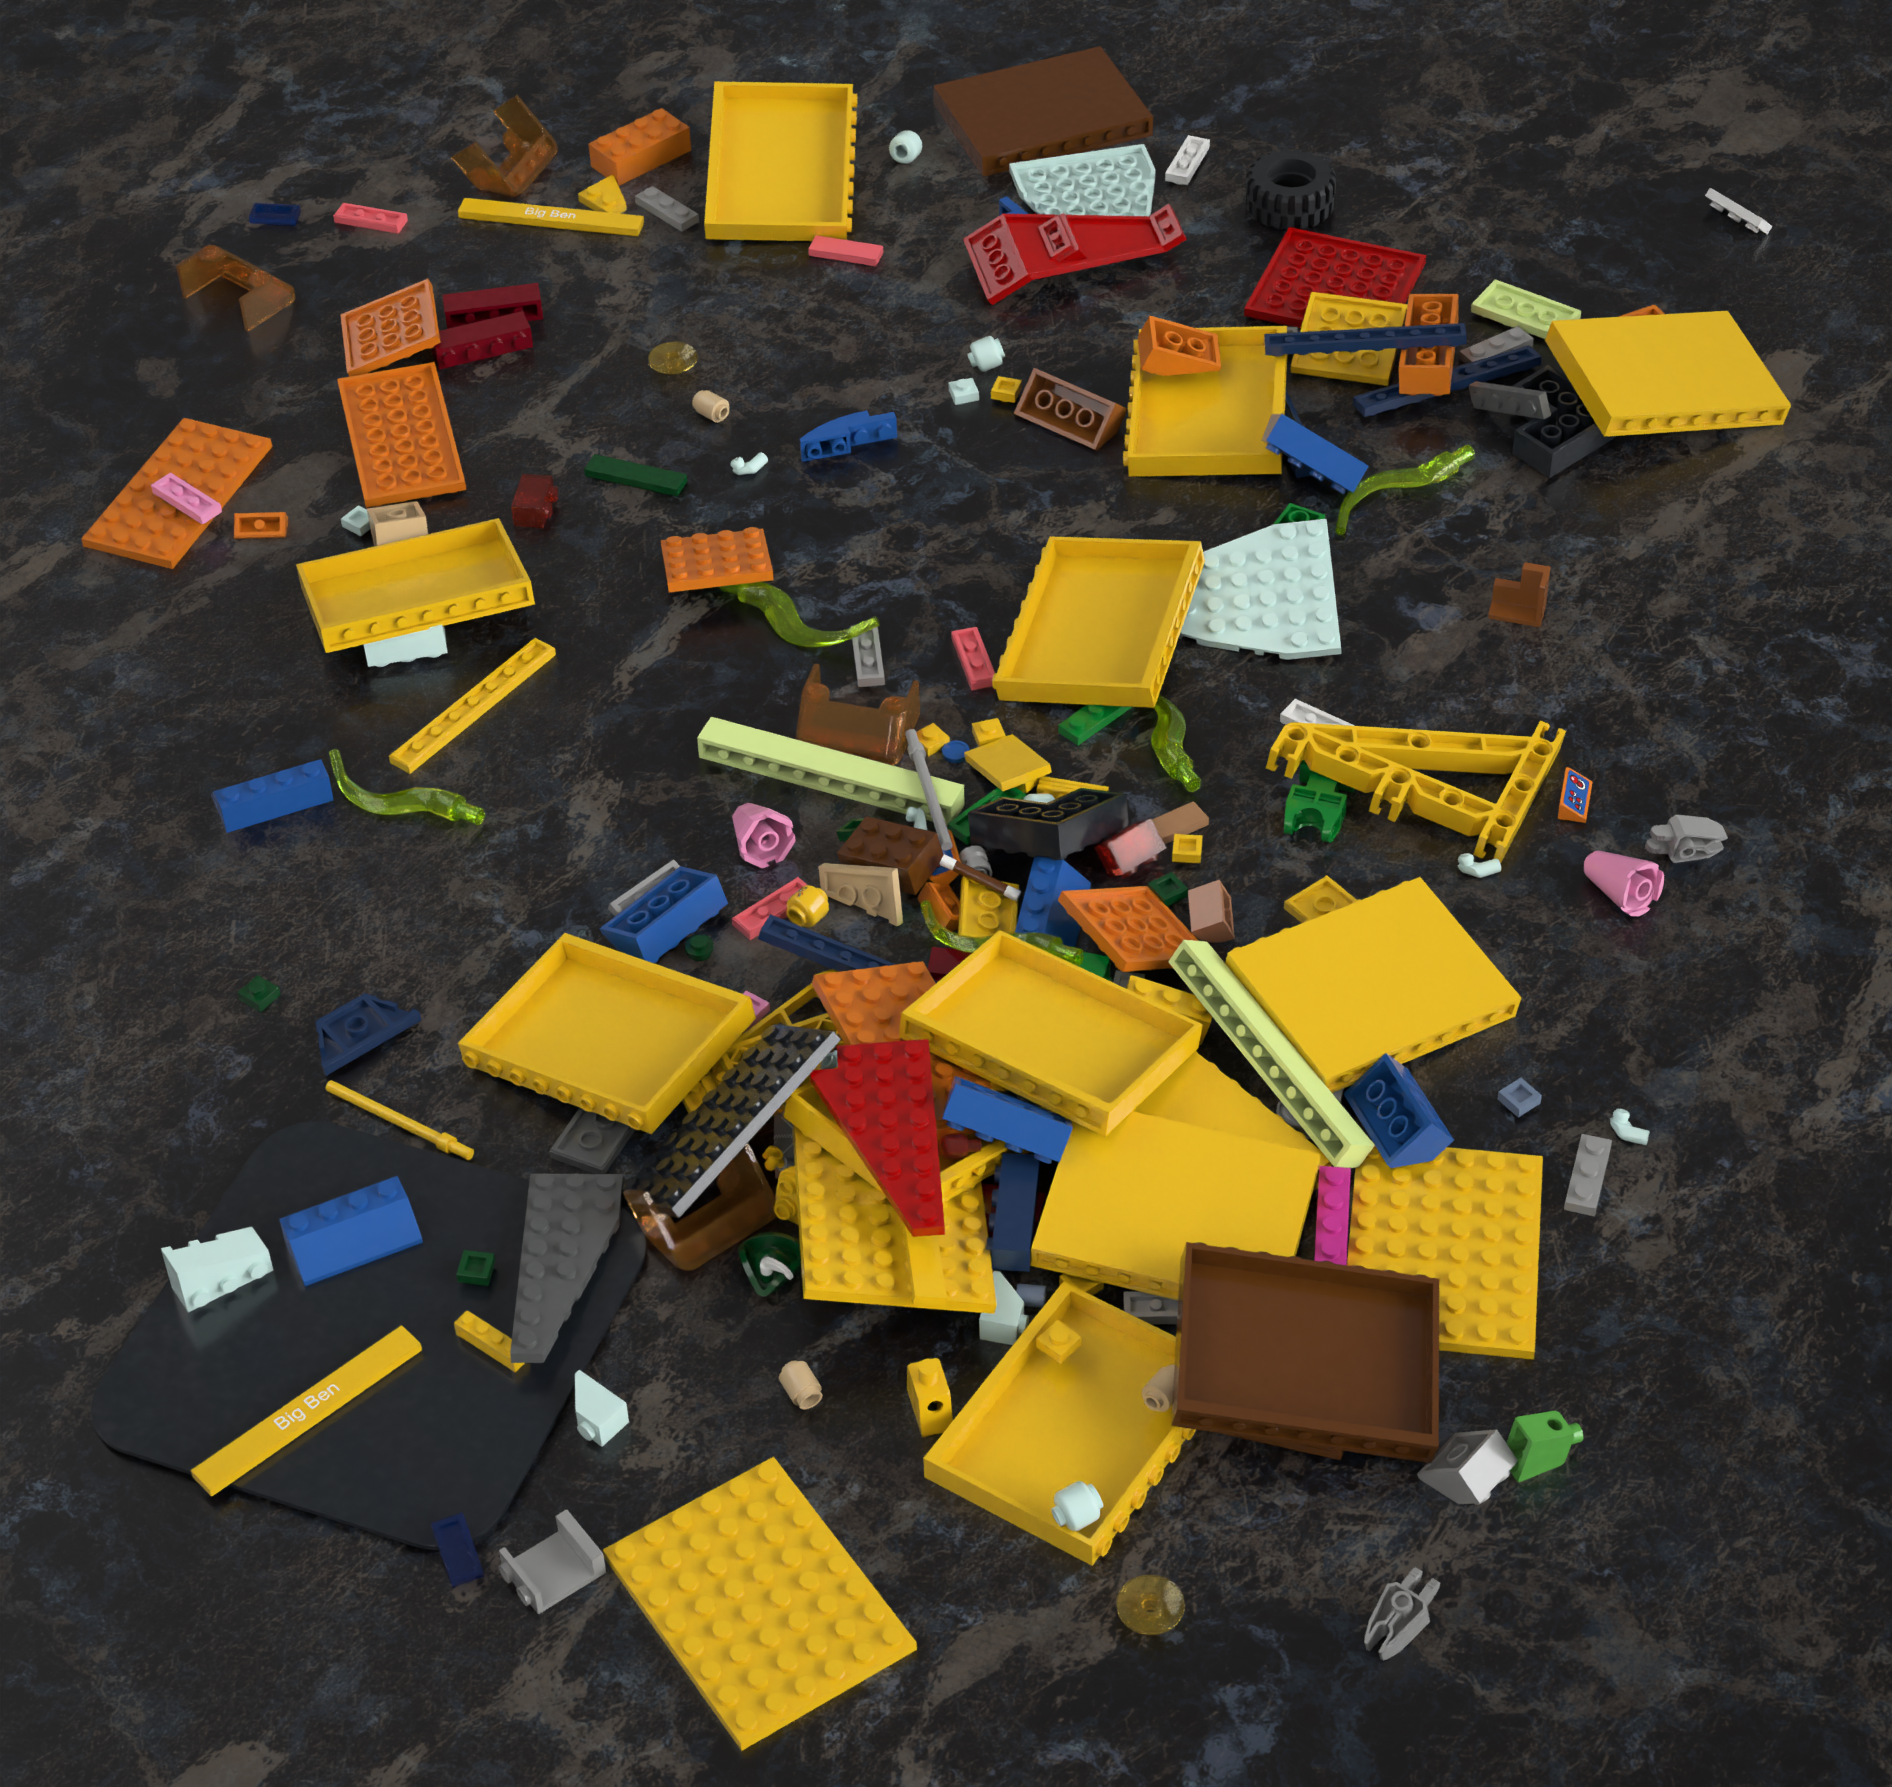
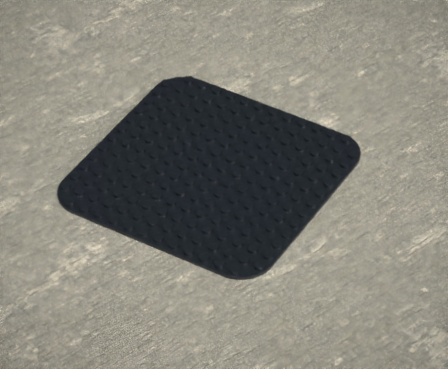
(431, 1435)

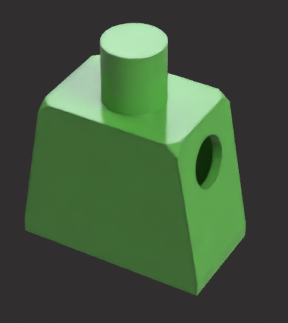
(1541, 1443)

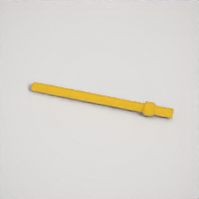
(444, 1141)

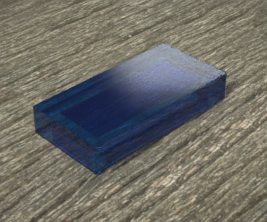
(274, 214)
(457, 1550)

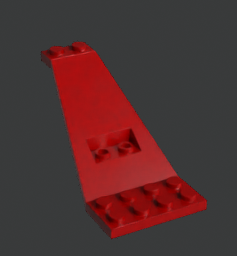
(1037, 246)

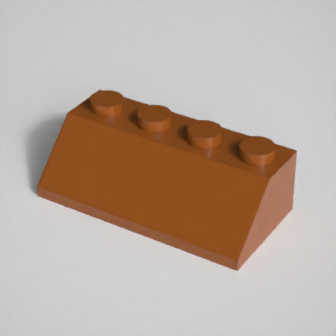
(1069, 410)

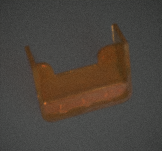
(529, 149)
(266, 292)
(855, 728)
(740, 1210)

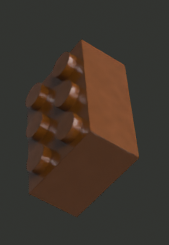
(894, 846)

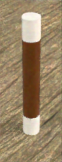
(980, 878)

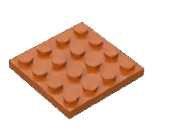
(390, 328)
(716, 559)
(1128, 925)

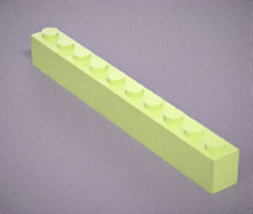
(824, 769)
(1271, 1054)

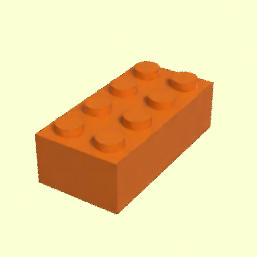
(640, 146)

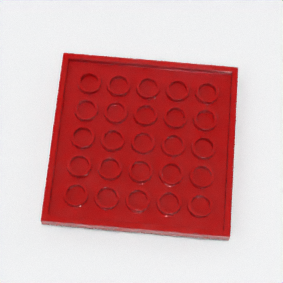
(1332, 266)

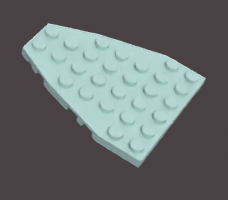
(1088, 183)
(1268, 594)

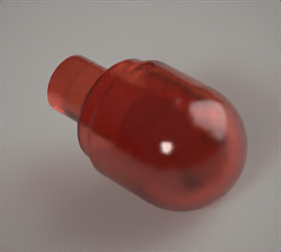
(957, 1146)

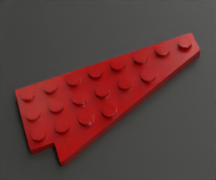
(888, 1114)

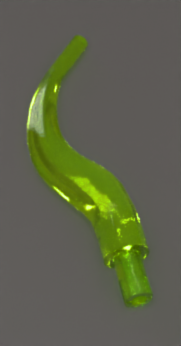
(1433, 471)
(785, 619)
(1168, 742)
(434, 800)
(1046, 942)

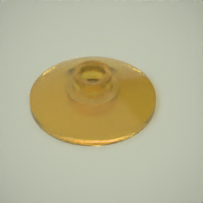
(672, 357)
(1150, 1593)

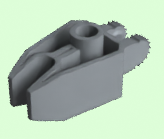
(1687, 838)
(1400, 1614)

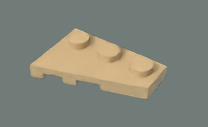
(866, 887)

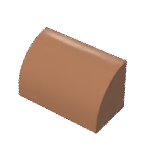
(1211, 913)

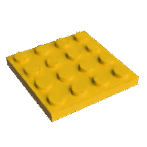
(1342, 313)

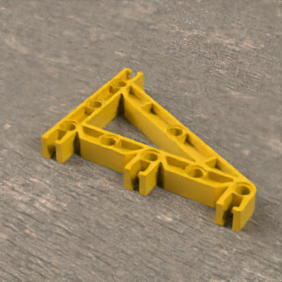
(1384, 761)

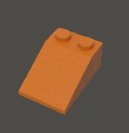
(1177, 348)

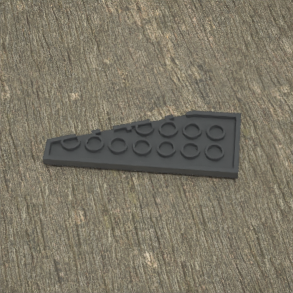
(562, 1240)

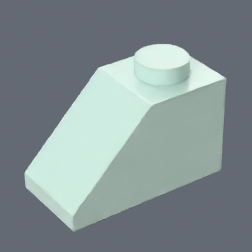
(1009, 1316)
(598, 1410)

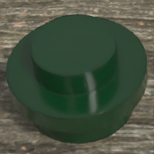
(699, 947)

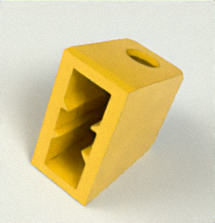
(928, 1384)

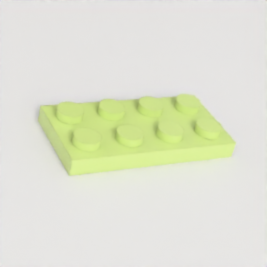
(1521, 308)

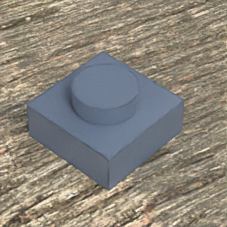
(1519, 1097)

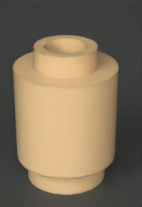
(711, 406)
(800, 1384)
(1159, 1390)

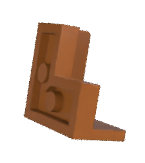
(1524, 600)

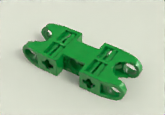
(1316, 804)

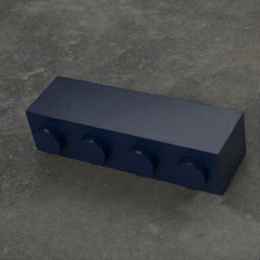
(1015, 1212)

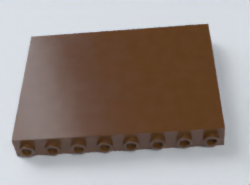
(1042, 110)
(1307, 1352)

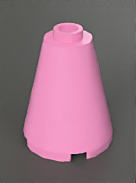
(1625, 880)

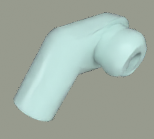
(750, 467)
(917, 816)
(1475, 869)
(1625, 1130)

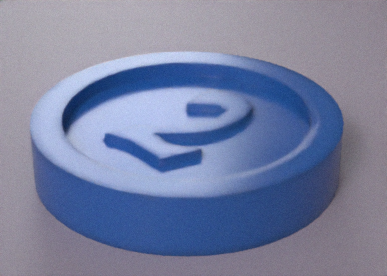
(954, 751)

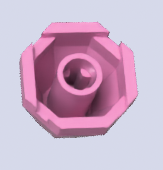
(762, 834)

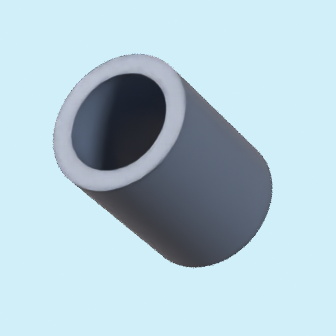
(1032, 1295)

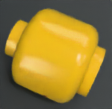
(807, 906)

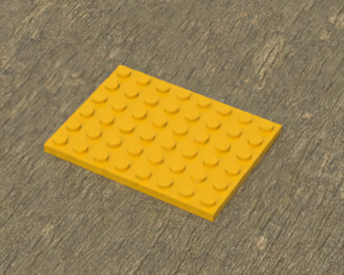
(1469, 1225)
(857, 1245)
(759, 1602)

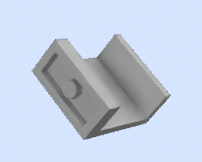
(554, 1565)

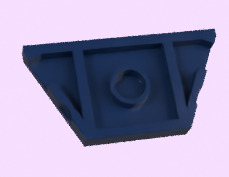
(359, 1028)

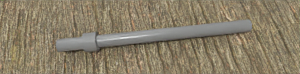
(917, 754)

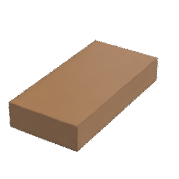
(1180, 821)

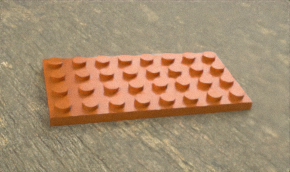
(401, 435)
(150, 528)
(869, 1008)

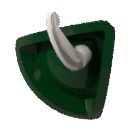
(770, 1260)

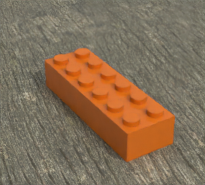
(1428, 368)

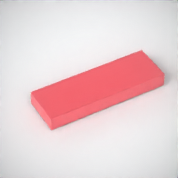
(370, 218)
(845, 250)
(973, 657)
(753, 918)

